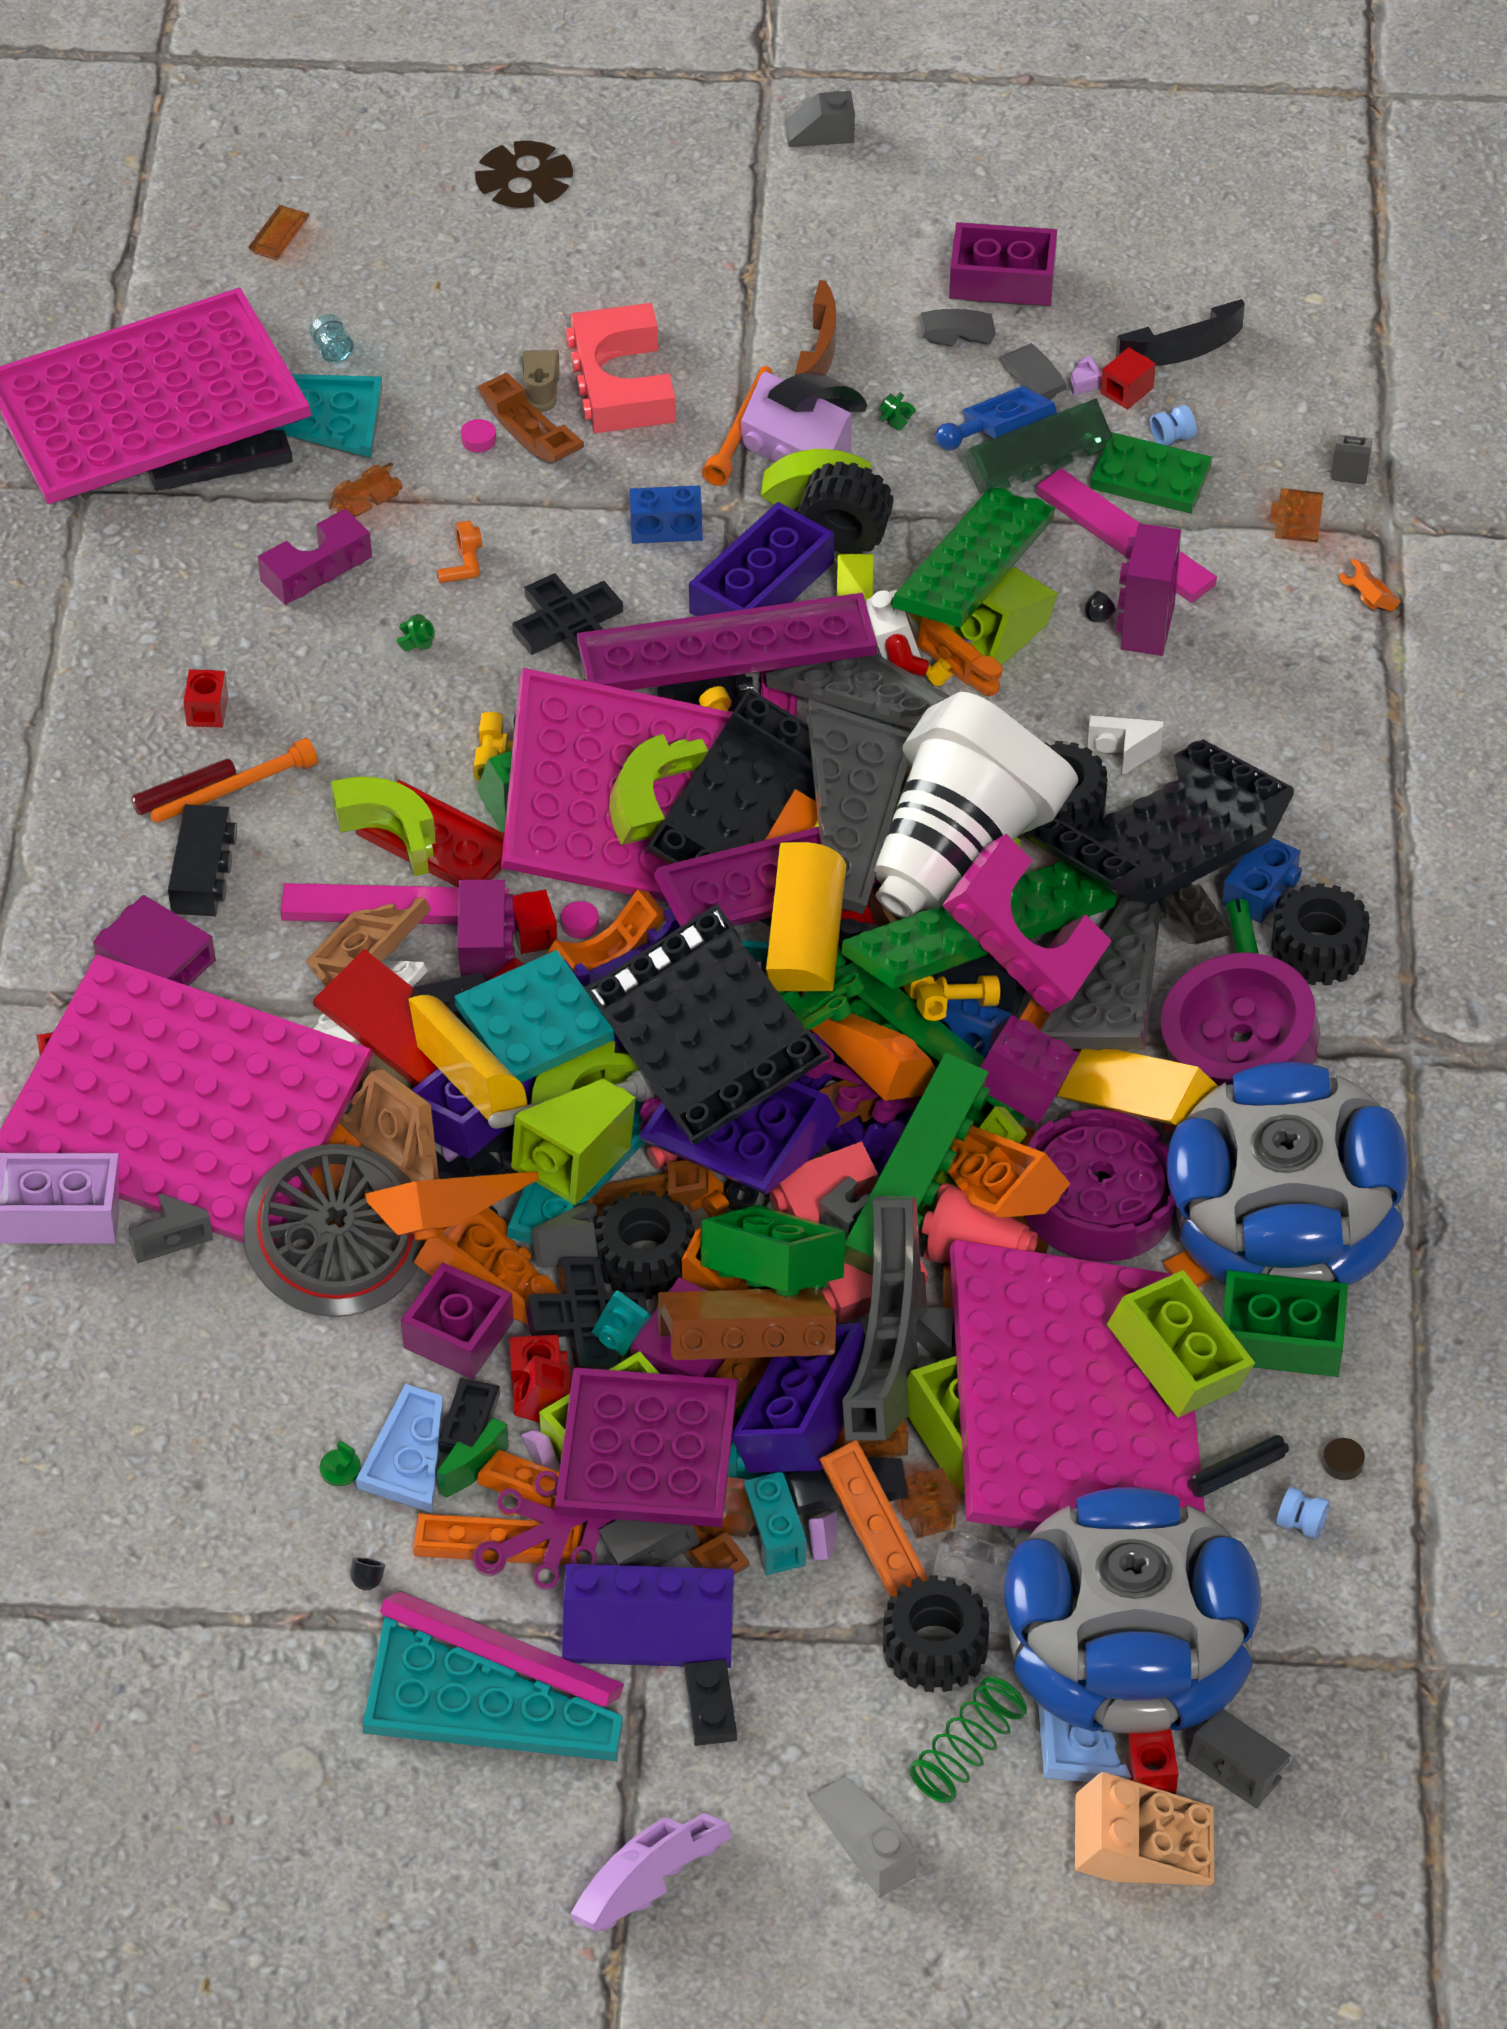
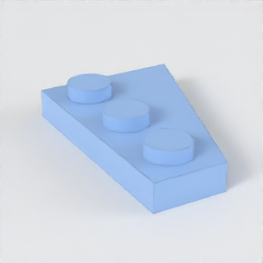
(406, 1451)
(1077, 1752)

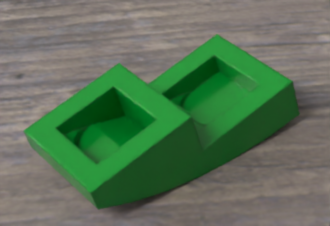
(465, 1462)

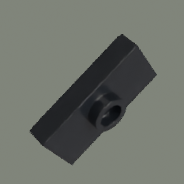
(468, 1414)

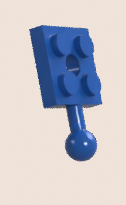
(996, 417)

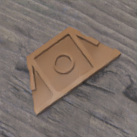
(368, 929)
(394, 1124)

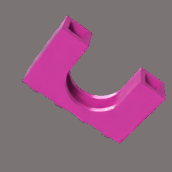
(984, 909)

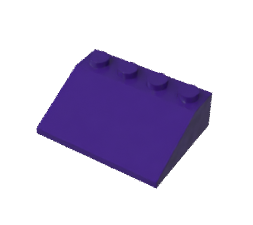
(761, 1143)

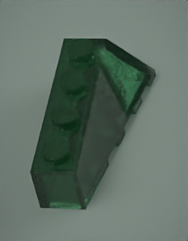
(1039, 446)

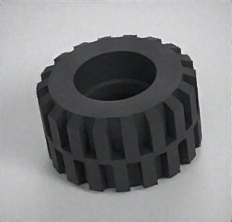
(849, 504)
(1088, 798)
(1326, 912)
(638, 1220)
(935, 1605)

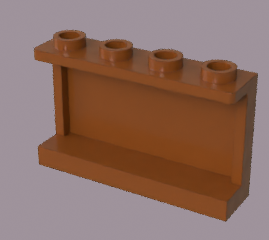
(746, 1324)

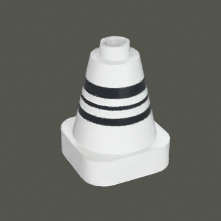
(967, 786)

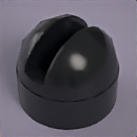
(1099, 607)
(733, 1192)
(366, 1573)

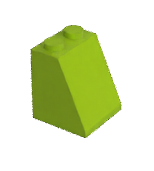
(1009, 616)
(574, 1138)

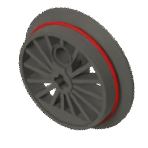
(314, 1294)

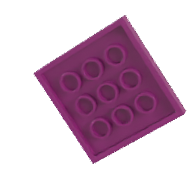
(647, 1447)

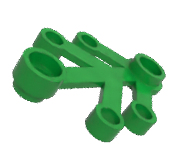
(836, 1006)

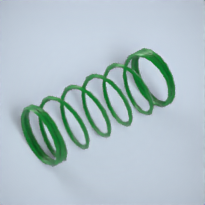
(996, 1709)

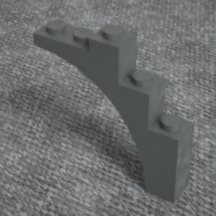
(898, 1300)

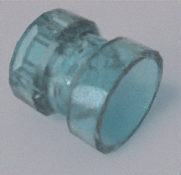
(331, 338)

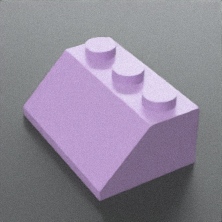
(778, 431)
(59, 1198)

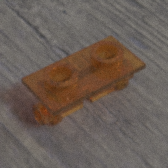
(374, 483)

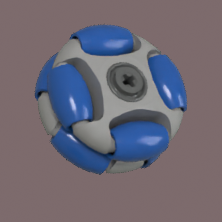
(1289, 1176)
(1132, 1613)

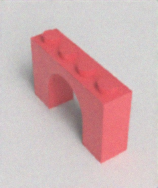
(610, 400)
(801, 1197)

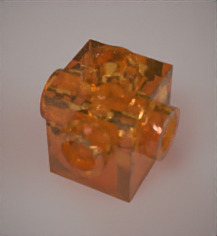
(1297, 515)
(930, 1503)

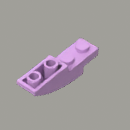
(637, 1870)

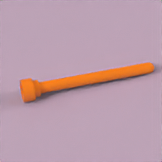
(719, 467)
(298, 756)

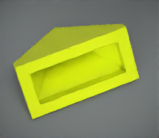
(855, 574)

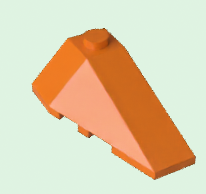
(879, 1055)
(1006, 1175)
(442, 1203)
(484, 1251)

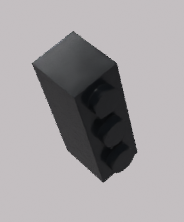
(201, 860)

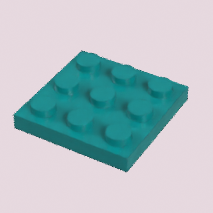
(535, 1016)

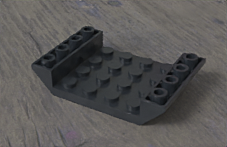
(739, 784)
(1179, 832)
(705, 1025)

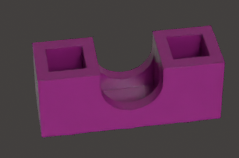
(295, 572)

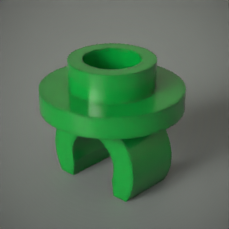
(893, 408)
(418, 633)
(340, 1465)

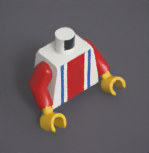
(898, 641)

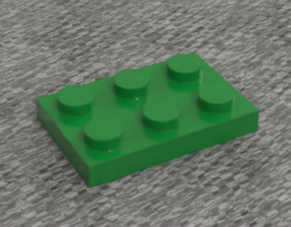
(1151, 473)

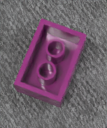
(1003, 263)
(1148, 589)

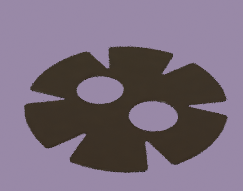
(541, 178)

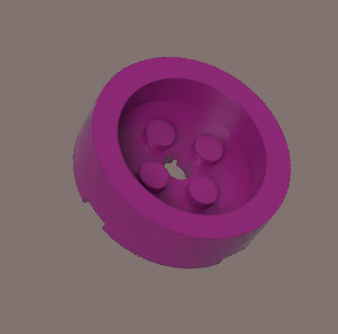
(1240, 996)
(1112, 1216)

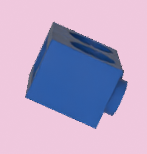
(666, 514)
(1263, 878)
(975, 1024)

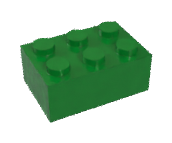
(773, 1249)
(1287, 1321)

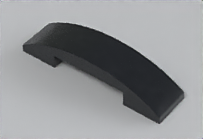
(1187, 341)
(802, 391)
(814, 1492)

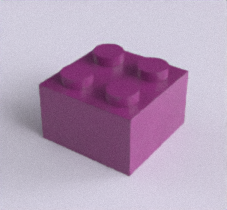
(485, 927)
(1027, 1068)
(457, 1320)

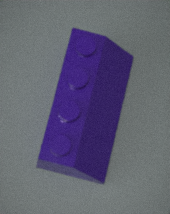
(647, 1615)

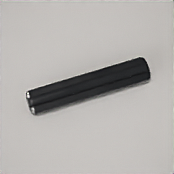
(1237, 1466)

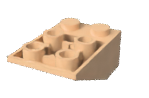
(1142, 1834)

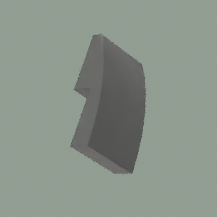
(948, 324)
(1034, 371)

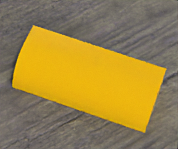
(806, 917)
(464, 1058)
(1136, 1085)

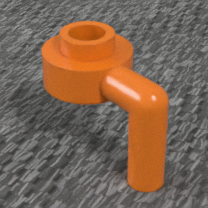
(468, 540)

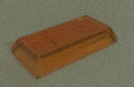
(278, 232)

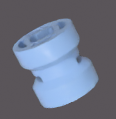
(1173, 426)
(1310, 1515)

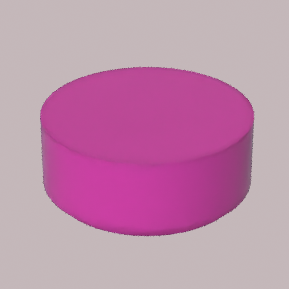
(478, 435)
(580, 919)

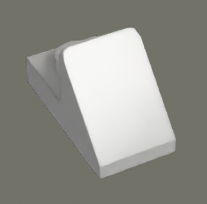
(1133, 738)

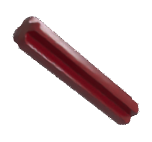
(184, 785)

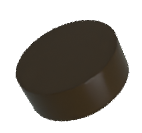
(1343, 1459)

